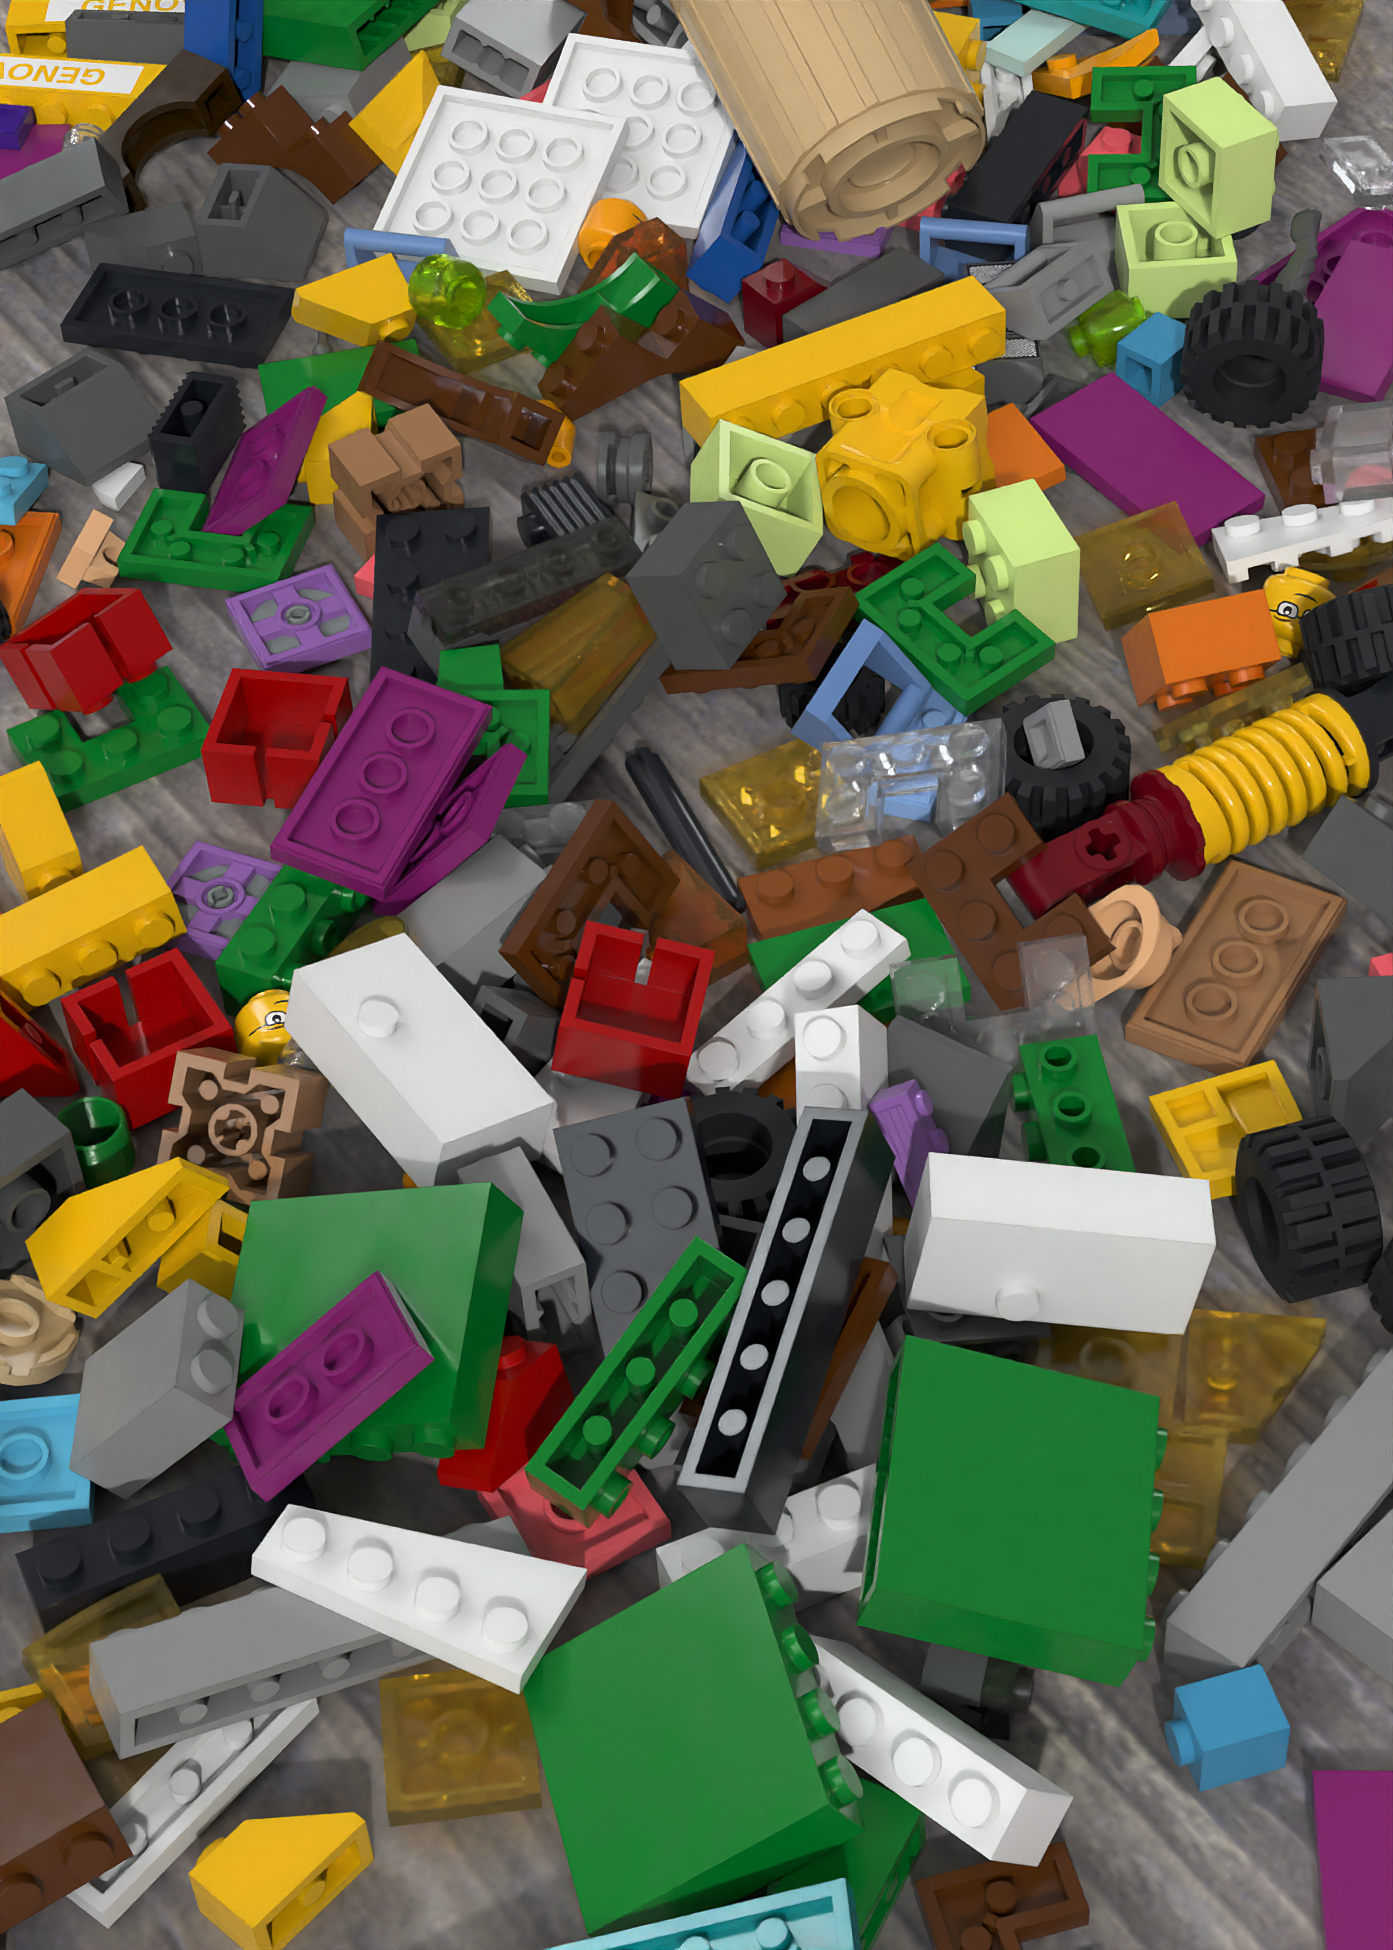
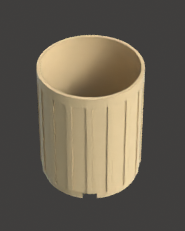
(840, 104)

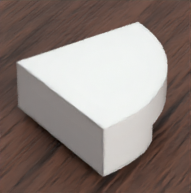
(119, 485)

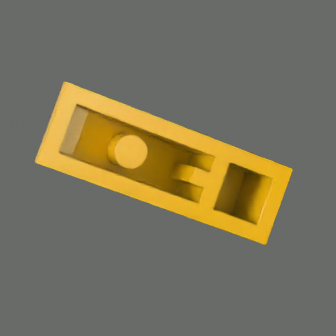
(117, 1231)

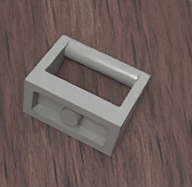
(1101, 230)
(1051, 287)

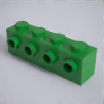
(287, 929)
(1069, 1106)
(639, 1387)

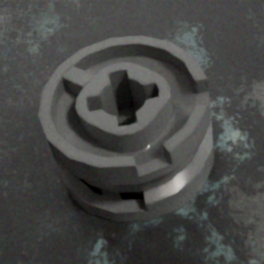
(624, 467)

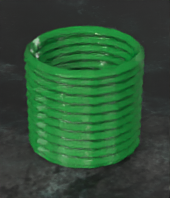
(97, 1120)

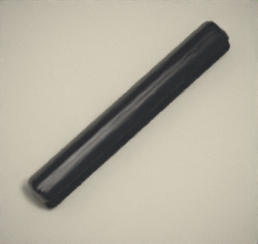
(680, 824)

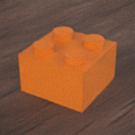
(1201, 649)

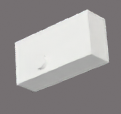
(415, 1060)
(1058, 1244)

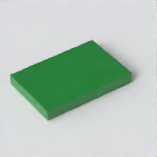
(332, 373)
(913, 920)

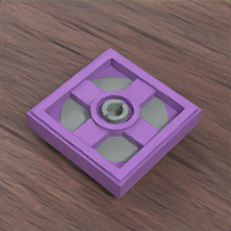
(300, 622)
(216, 895)

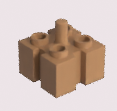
(394, 472)
(245, 1122)

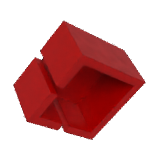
(85, 650)
(272, 735)
(628, 1029)
(138, 1060)

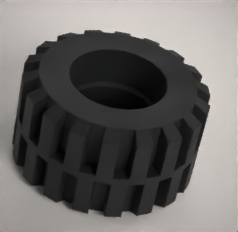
(1252, 354)
(1350, 640)
(1071, 796)
(744, 1137)
(1308, 1208)

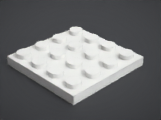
(674, 119)
(504, 182)

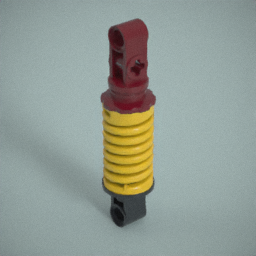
(1220, 799)

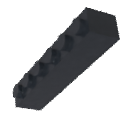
(787, 1321)

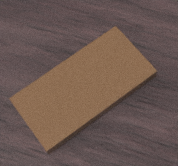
(1236, 970)

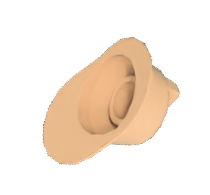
(1141, 939)

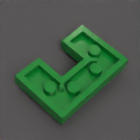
(1133, 96)
(172, 549)
(959, 667)
(526, 722)
(162, 735)

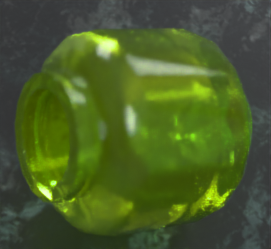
(447, 291)
(1104, 326)

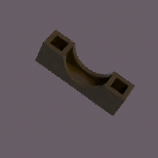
(182, 102)

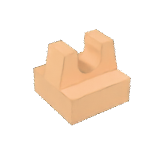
(91, 552)

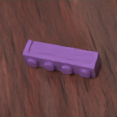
(907, 1125)

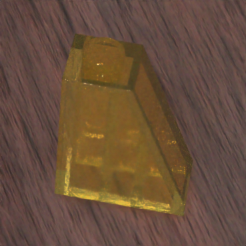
(581, 650)

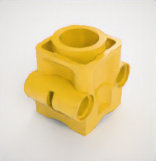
(903, 464)

